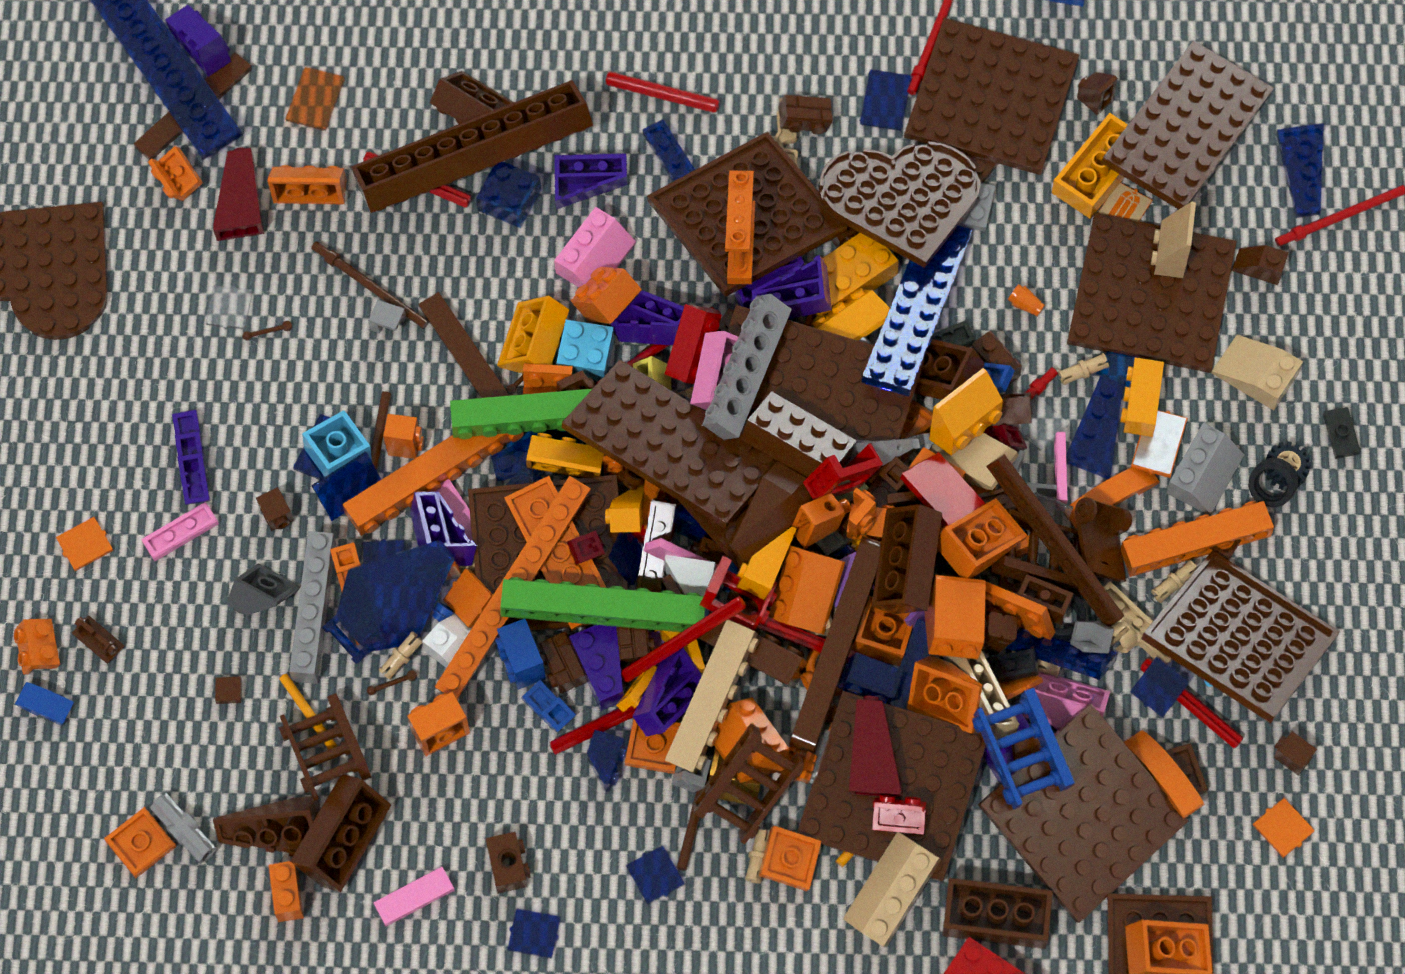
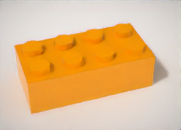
(1085, 180)
(858, 265)

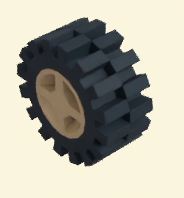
(1292, 455)

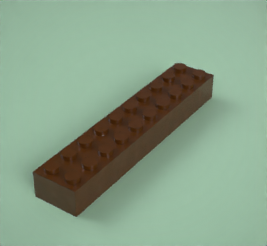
(472, 146)

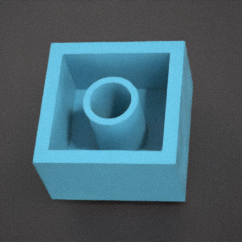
(586, 348)
(334, 443)

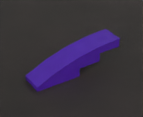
(191, 457)

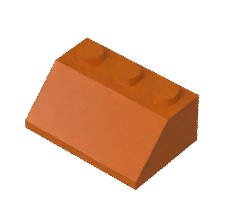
(307, 185)
(806, 589)
(738, 719)

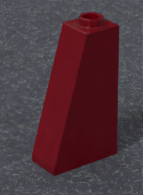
(238, 203)
(873, 756)

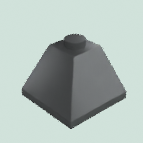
(259, 590)

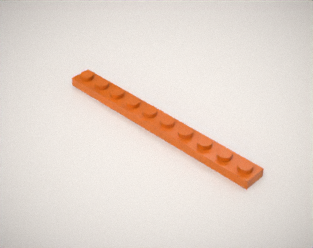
(526, 567)

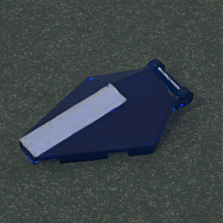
(390, 598)

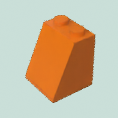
(956, 617)

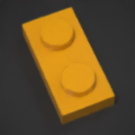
(634, 693)

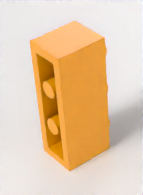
(1142, 397)

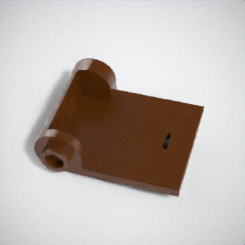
(1098, 535)

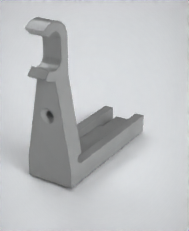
(888, 448)

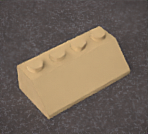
(892, 889)

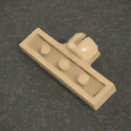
(1131, 626)

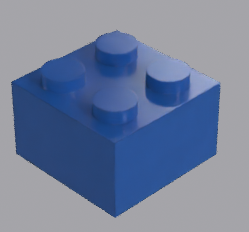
(520, 654)

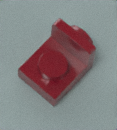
(1009, 436)
(586, 547)

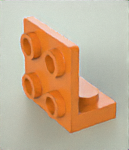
(543, 378)

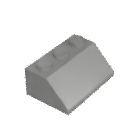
(1205, 470)

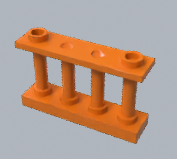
(740, 227)

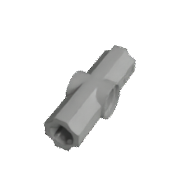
(183, 828)

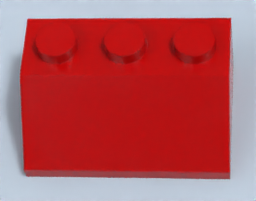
(689, 341)

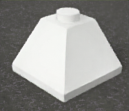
(689, 573)
(446, 639)

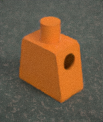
(819, 519)

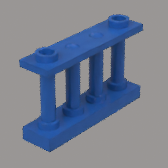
(1040, 729)

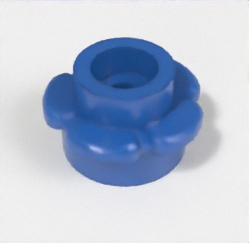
(441, 611)

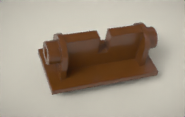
(97, 638)

